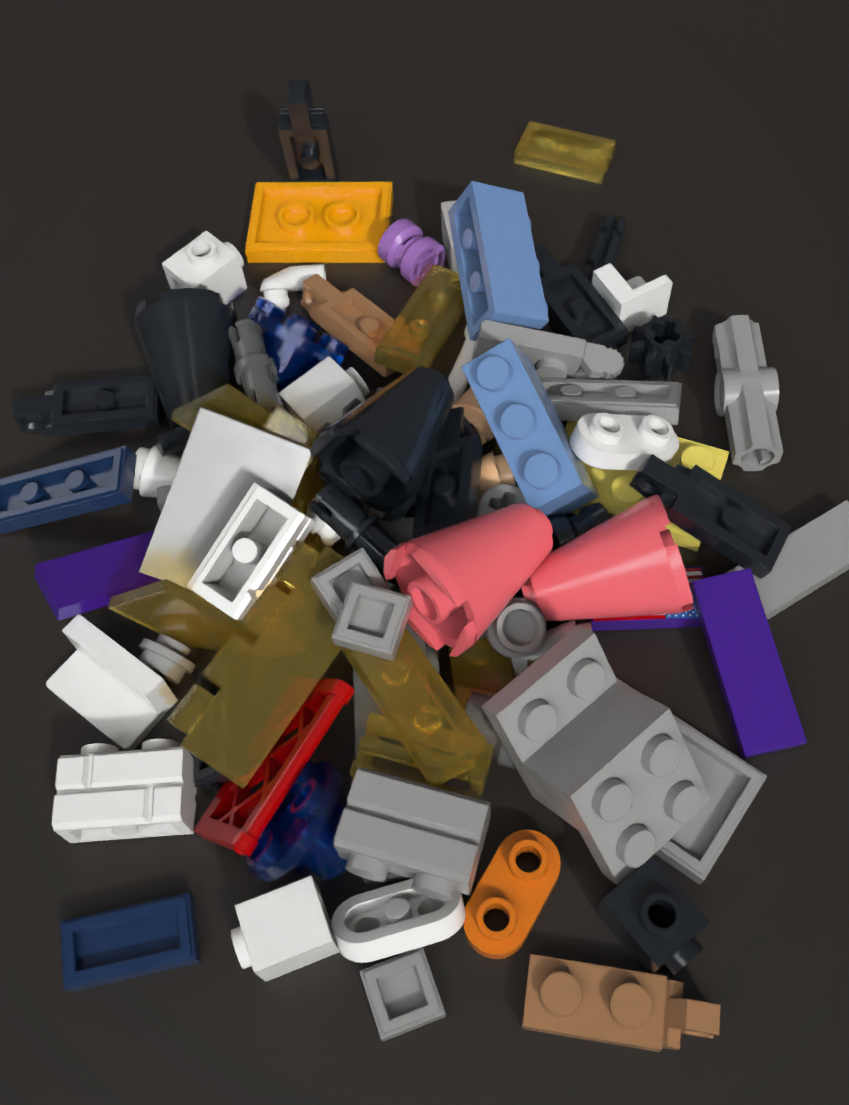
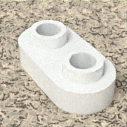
(622, 440)
(393, 922)

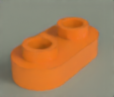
(512, 891)

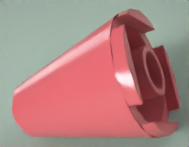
(614, 570)
(468, 572)

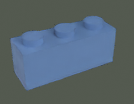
(496, 258)
(529, 430)

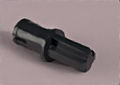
(353, 525)

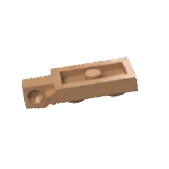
(348, 318)
(612, 1005)

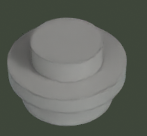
(517, 629)
(166, 658)

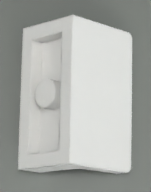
(110, 686)

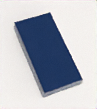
(129, 942)

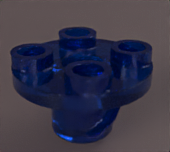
(293, 342)
(303, 828)

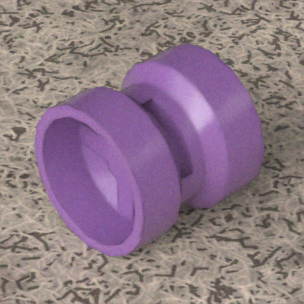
(407, 249)

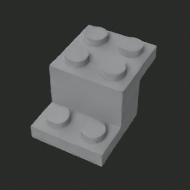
(598, 754)

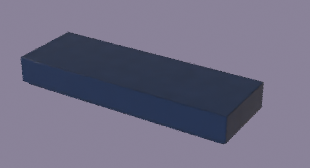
(67, 489)

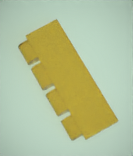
(266, 681)

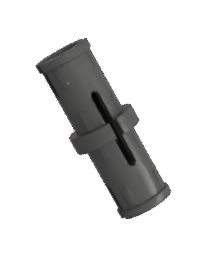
(253, 365)

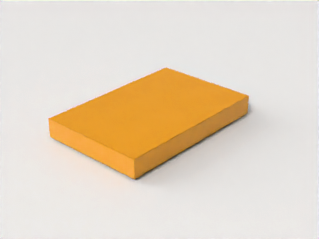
(318, 222)

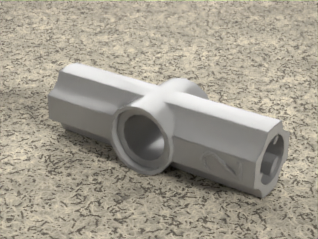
(746, 394)

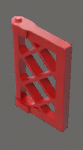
(227, 814)

